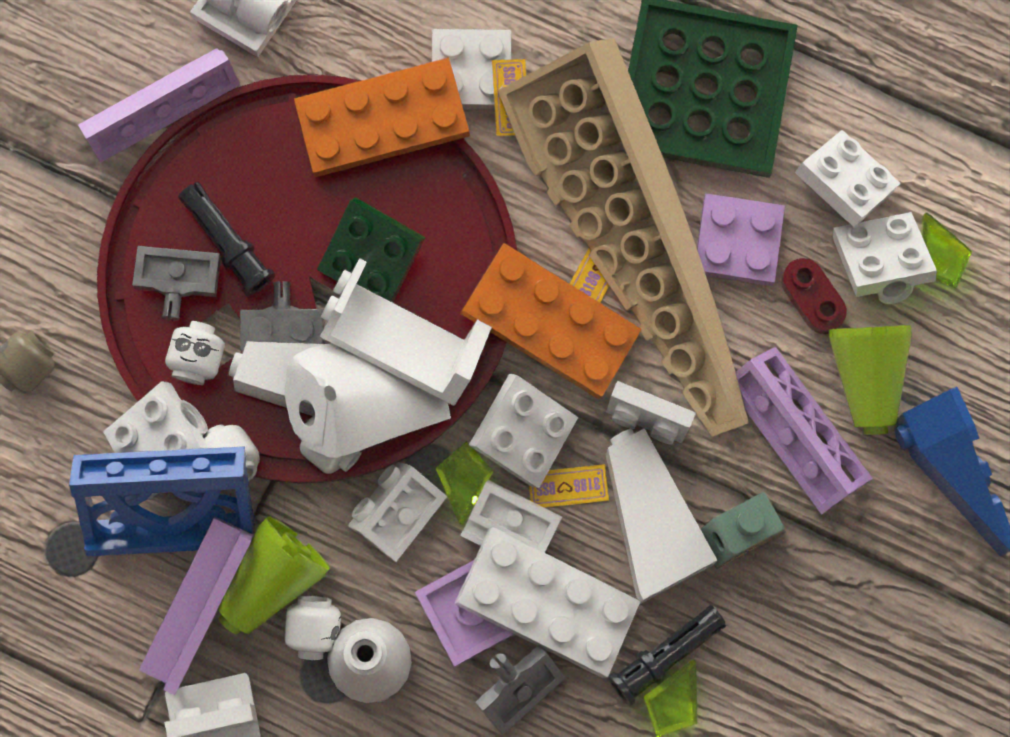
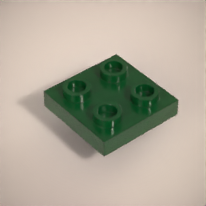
(379, 241)

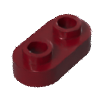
(810, 296)

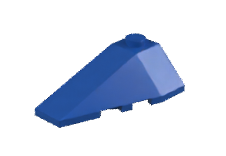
(941, 444)

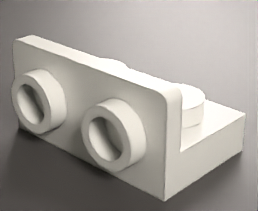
(396, 509)

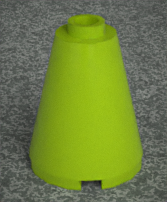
(872, 372)
(269, 577)

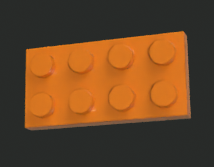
(381, 117)
(551, 321)

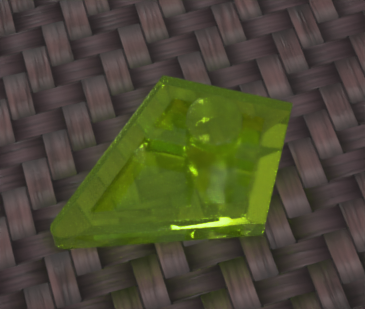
(946, 251)
(463, 479)
(674, 701)

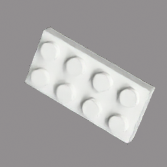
(547, 602)

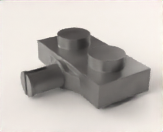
(176, 275)
(281, 322)
(519, 687)

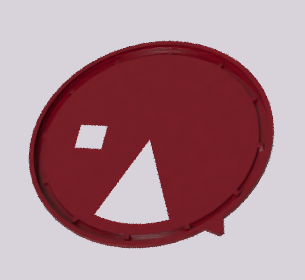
(260, 177)

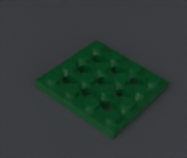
(735, 34)

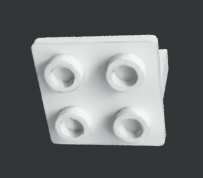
(213, 709)

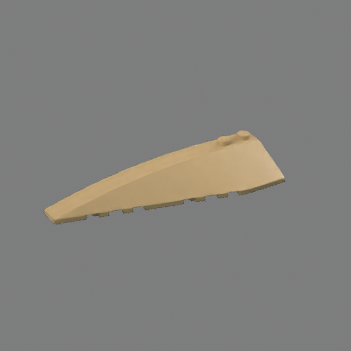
(605, 170)

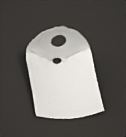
(367, 405)

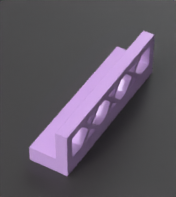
(159, 104)
(794, 431)
(196, 603)

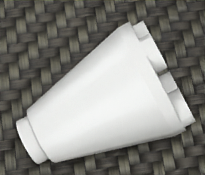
(382, 674)

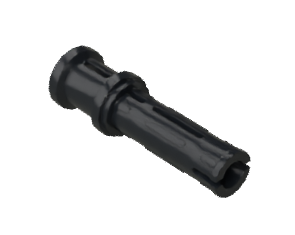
(235, 252)
(652, 665)

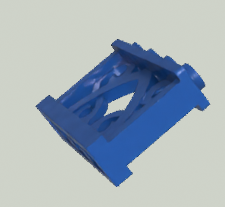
(131, 479)

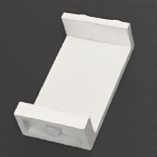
(401, 339)

